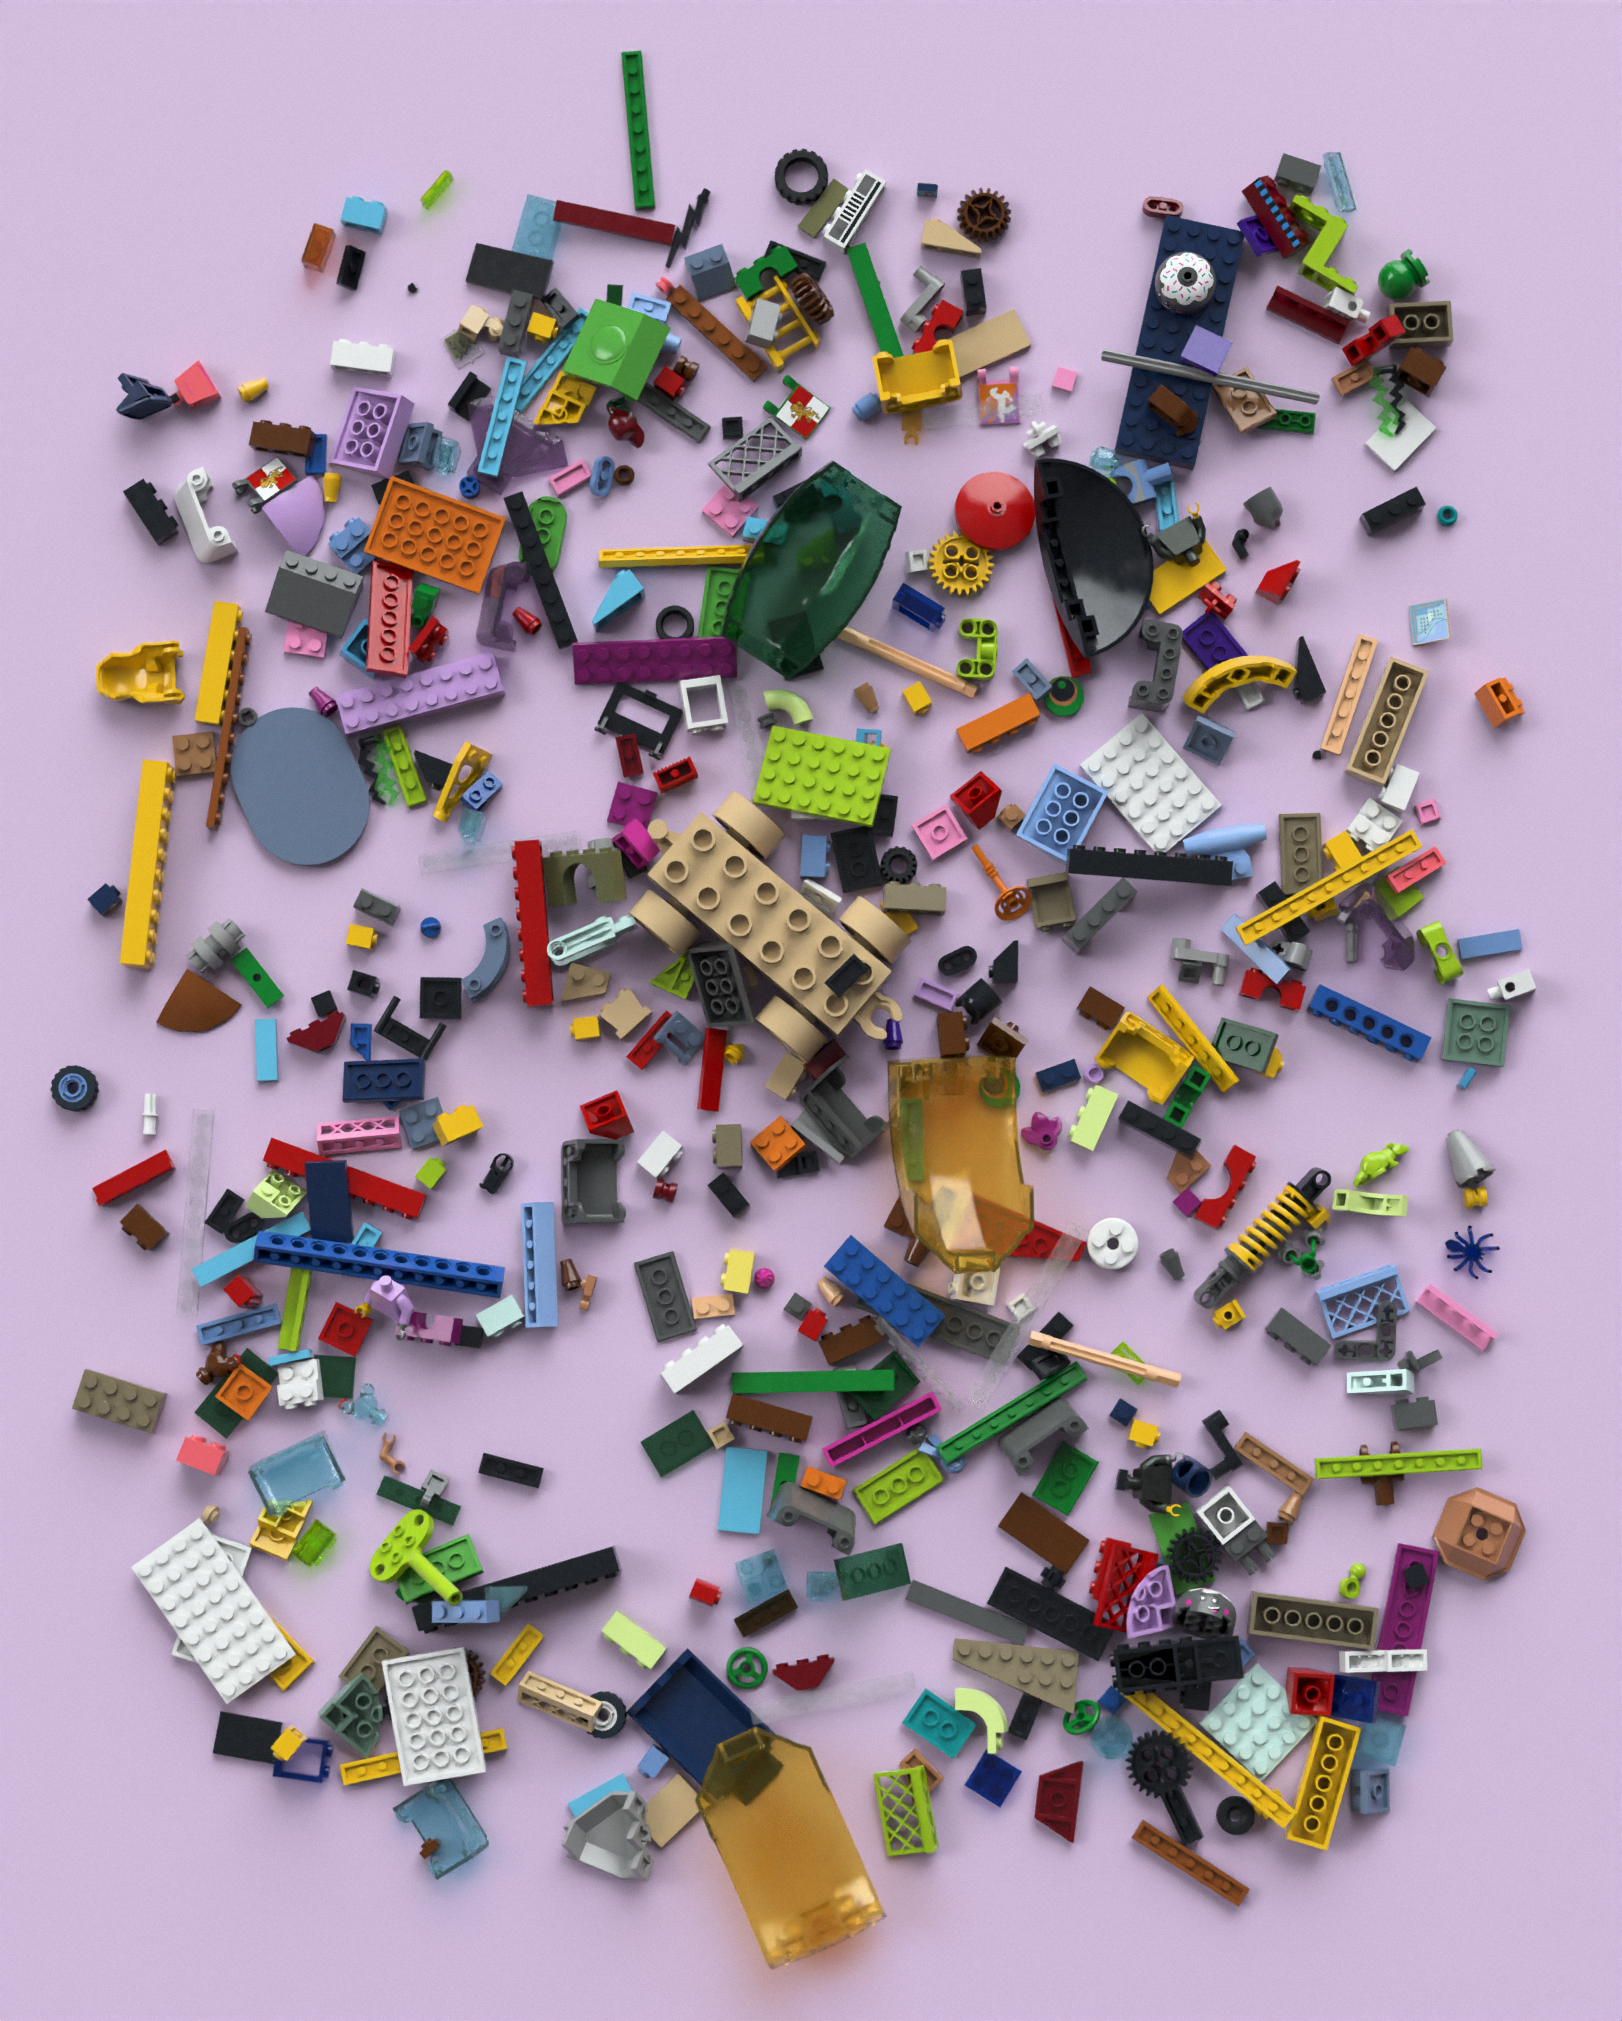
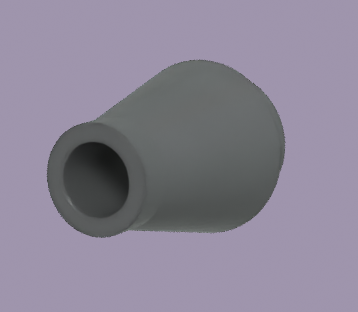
(1172, 1263)

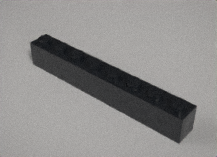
(1149, 867)

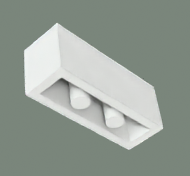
(362, 358)

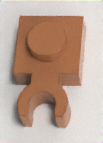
(588, 1287)

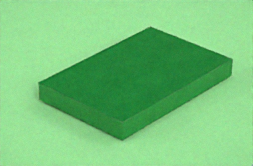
(1065, 1478)

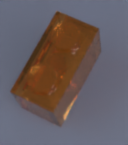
(318, 247)

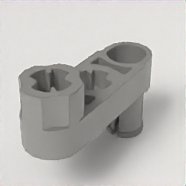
(912, 316)
(1181, 950)

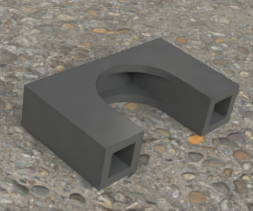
(1099, 915)

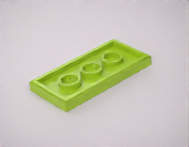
(898, 1485)

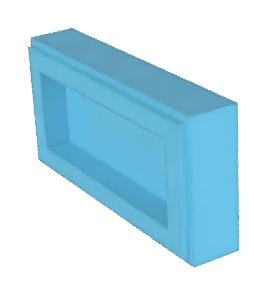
(290, 1357)

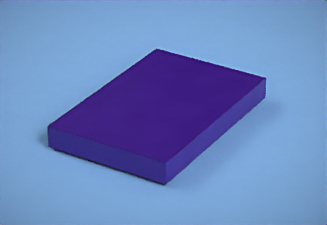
(1211, 641)

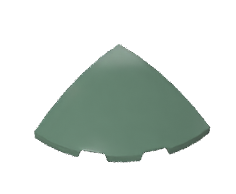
(355, 1714)

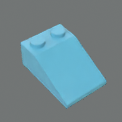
(621, 596)

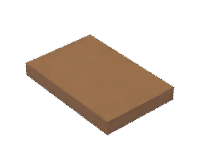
(1245, 407)

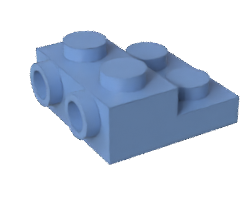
(351, 544)

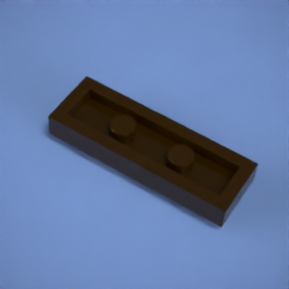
(765, 1613)

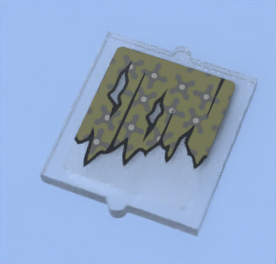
(462, 348)

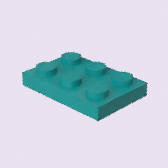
(939, 1723)

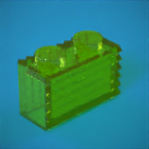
(314, 1543)

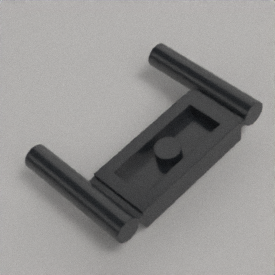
(404, 1036)

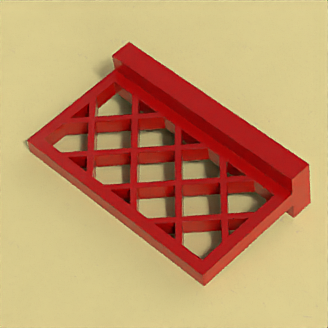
(1145, 1564)

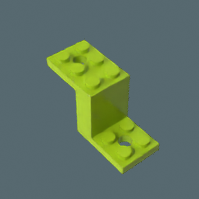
(1331, 233)

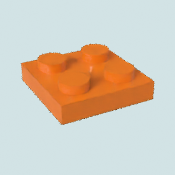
(778, 1144)
(244, 1392)

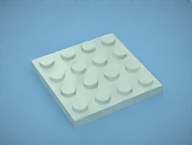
(1257, 1723)

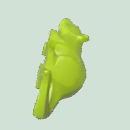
(1375, 1162)

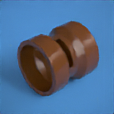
(686, 368)

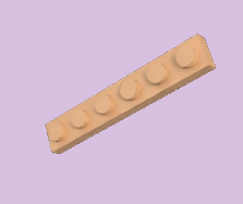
(1348, 694)

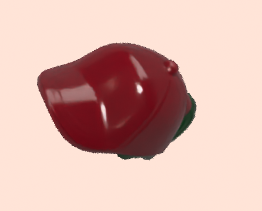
(623, 424)

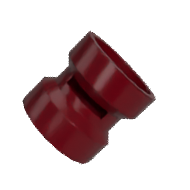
(665, 1191)

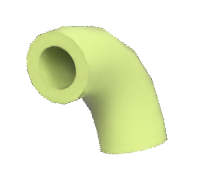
(790, 703)

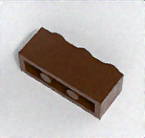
(282, 439)
(850, 1340)

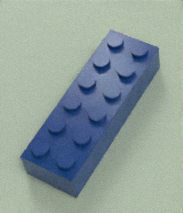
(884, 1291)

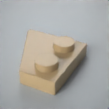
(584, 982)

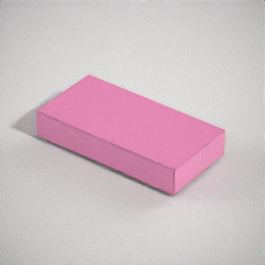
(570, 478)

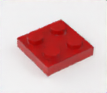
(345, 1329)

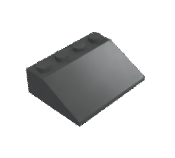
(314, 594)
(720, 984)

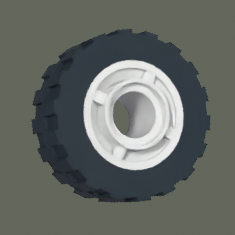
(617, 1715)

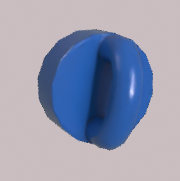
(430, 927)

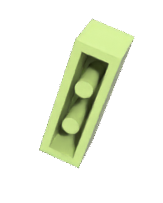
(1092, 1117)
(633, 1640)

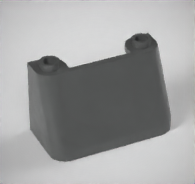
(591, 1181)
(1035, 1429)
(796, 1500)

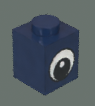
(105, 899)

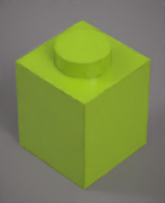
(432, 1172)

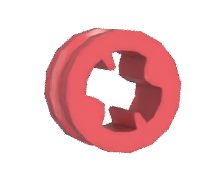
(665, 286)

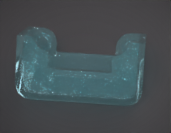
(296, 1473)
(444, 1814)

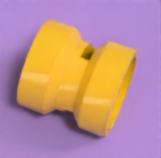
(1475, 1197)

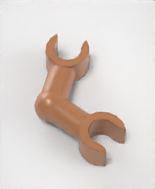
(384, 1455)

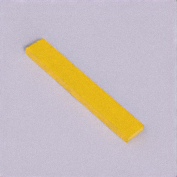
(1193, 1038)

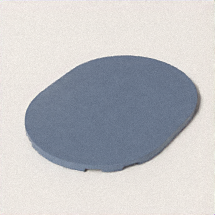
(300, 786)

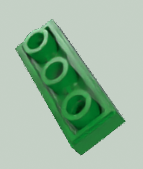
(1297, 422)
(249, 968)
(785, 1471)

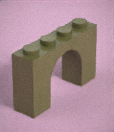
(604, 865)

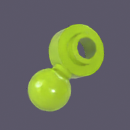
(1350, 1587)

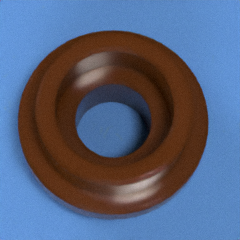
(624, 469)

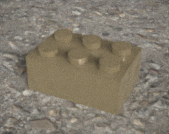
(1424, 324)

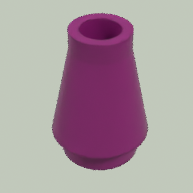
(323, 702)

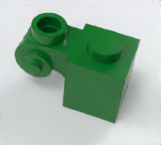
(423, 603)

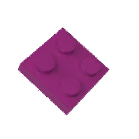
(631, 803)

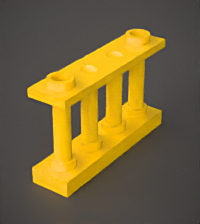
(778, 357)

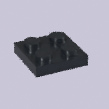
(440, 998)

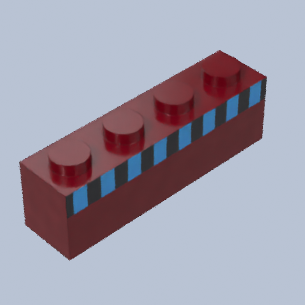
(1276, 216)

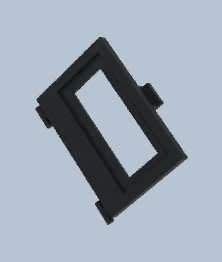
(626, 726)

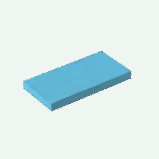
(742, 1490)

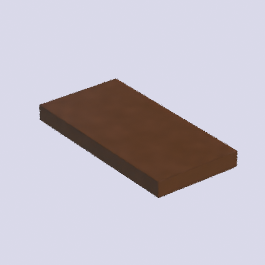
(1043, 1533)

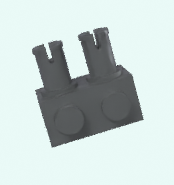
(1240, 1545)

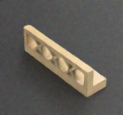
(559, 1698)

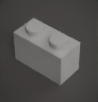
(762, 323)

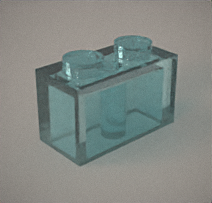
(472, 825)

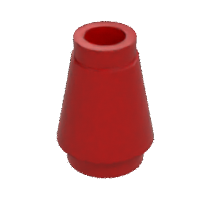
(527, 621)

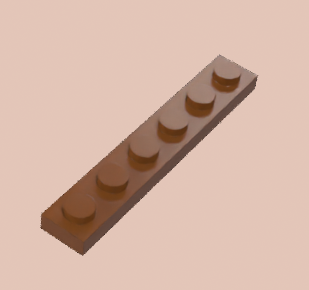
(716, 333)
(1190, 1863)

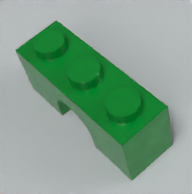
(779, 261)
(1186, 1096)

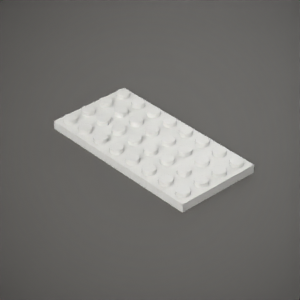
(213, 1610)

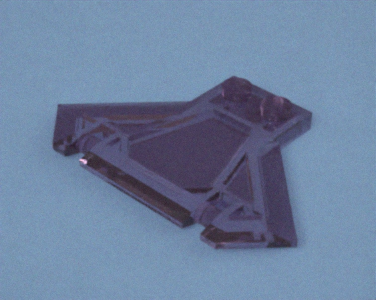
(522, 449)

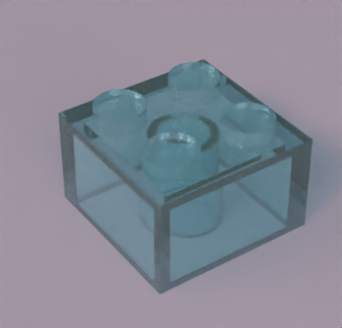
(1380, 1740)

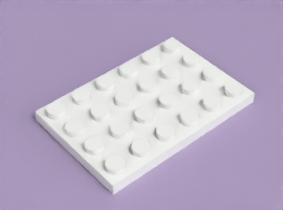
(1150, 785)
(434, 1716)

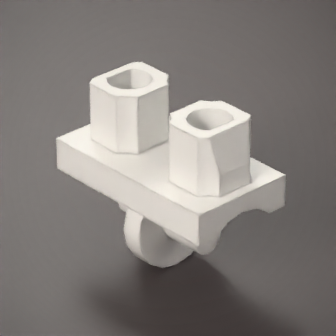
(1034, 443)

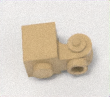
(478, 320)

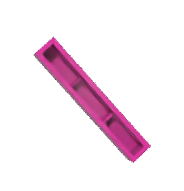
(881, 1429)

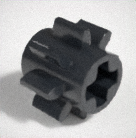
(1052, 1578)

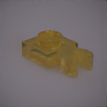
(911, 423)

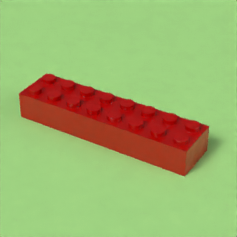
(534, 923)

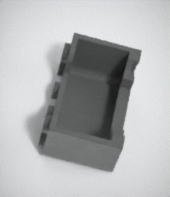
(1167, 641)

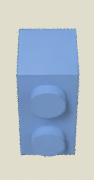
(814, 857)

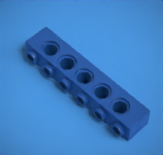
(1418, 1040)

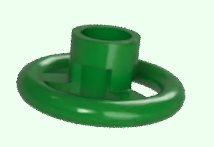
(759, 1678)
(1082, 1719)

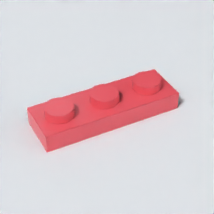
(1415, 870)

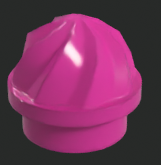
(764, 1278)

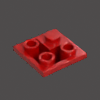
(1275, 582)

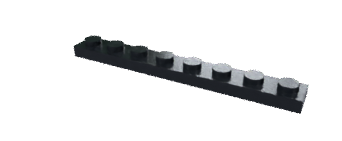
(540, 570)

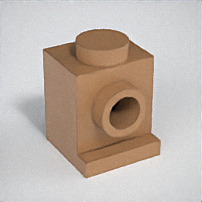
(1011, 817)

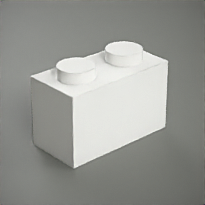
(1399, 788)
(660, 1154)

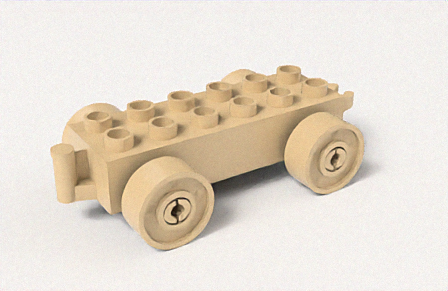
(769, 925)

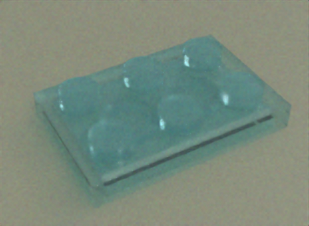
(537, 230)

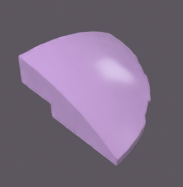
(298, 515)
(1151, 1604)

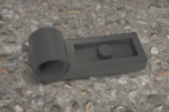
(851, 1411)

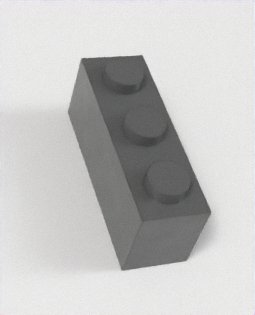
(516, 324)
(1297, 1337)

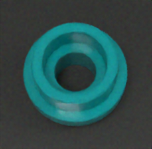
(1453, 515)

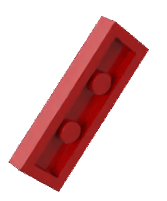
(647, 1046)

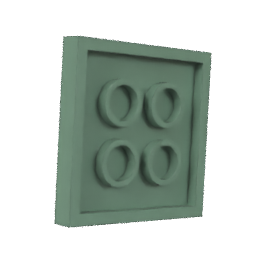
(1476, 1032)

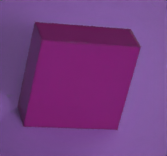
(1187, 1202)

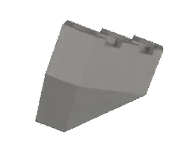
(612, 1836)

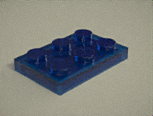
(1355, 1698)

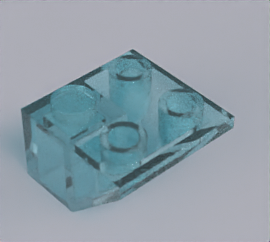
(761, 1575)

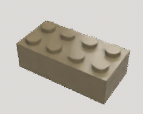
(119, 1401)

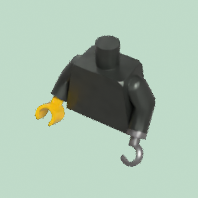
(1180, 541)
(1154, 1483)

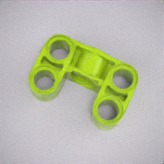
(986, 649)
(1446, 967)

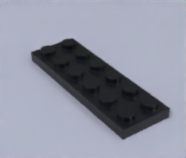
(1050, 1613)

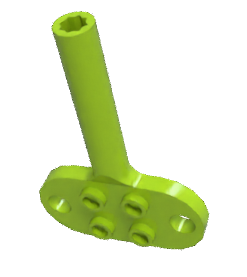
(404, 1550)

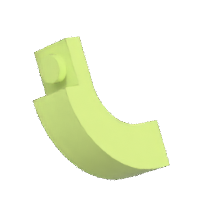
(1370, 1203)
(988, 1709)

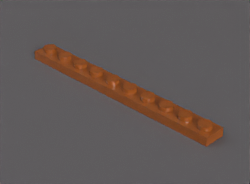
(230, 719)

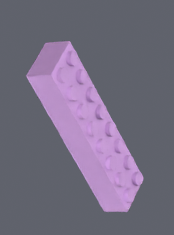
(420, 694)

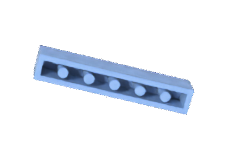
(539, 1264)

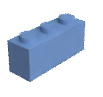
(466, 1611)

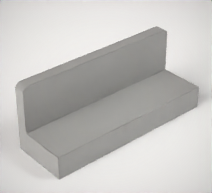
(812, 1132)

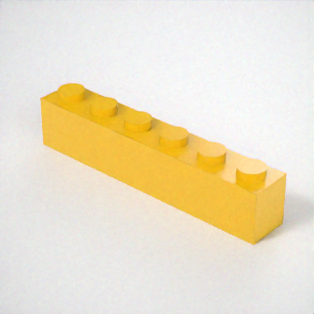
(218, 663)

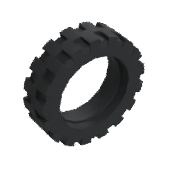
(801, 156)

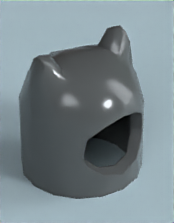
(1265, 508)

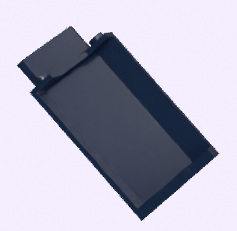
(691, 1713)

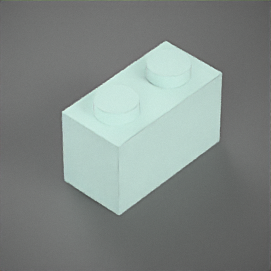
(500, 1316)

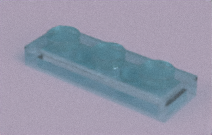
(1339, 182)

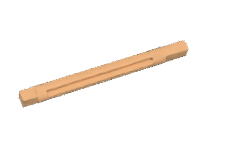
(907, 661)
(1105, 1359)

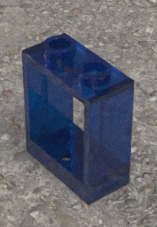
(919, 608)
(278, 1770)

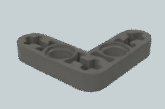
(1375, 1346)

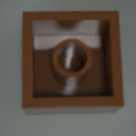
(1421, 371)
(951, 1034)

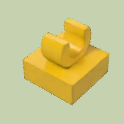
(1317, 1217)

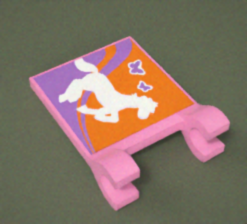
(998, 390)

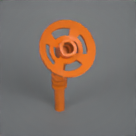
(1006, 895)

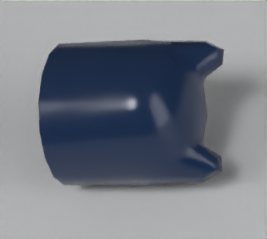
(1191, 1477)

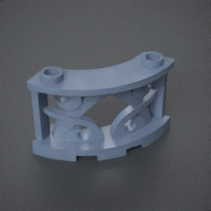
(493, 963)

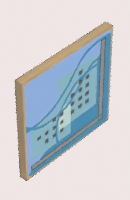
(1429, 622)

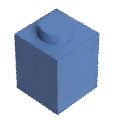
(652, 1762)

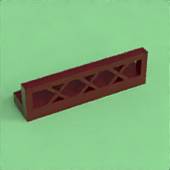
(1308, 315)

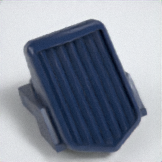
(142, 398)

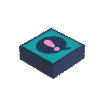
(927, 190)

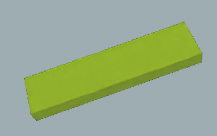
(404, 766)

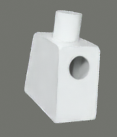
(1345, 305)
(1521, 981)

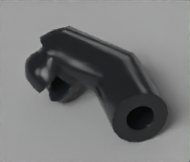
(1238, 543)

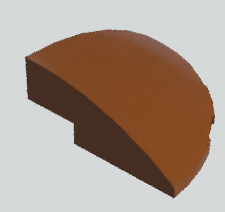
(196, 1005)

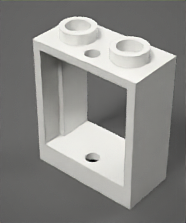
(699, 684)

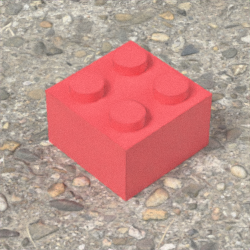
(203, 1455)

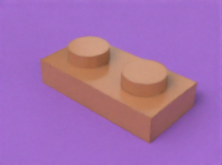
(1353, 378)

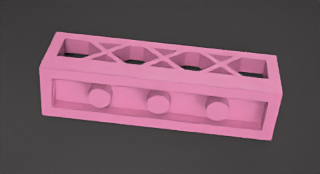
(358, 1138)
(1456, 1317)

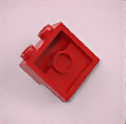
(428, 641)

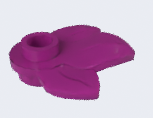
(1042, 1128)

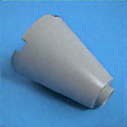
(1467, 1160)

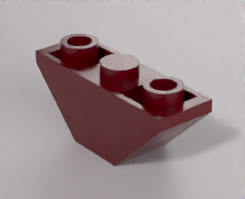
(319, 1034)
(804, 1673)

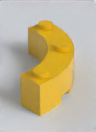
(1236, 673)

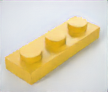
(517, 1654)

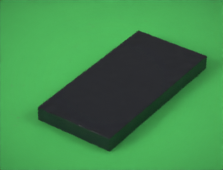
(509, 271)

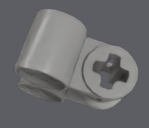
(1294, 953)

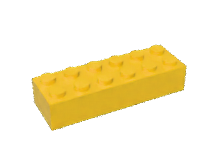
(1322, 1782)

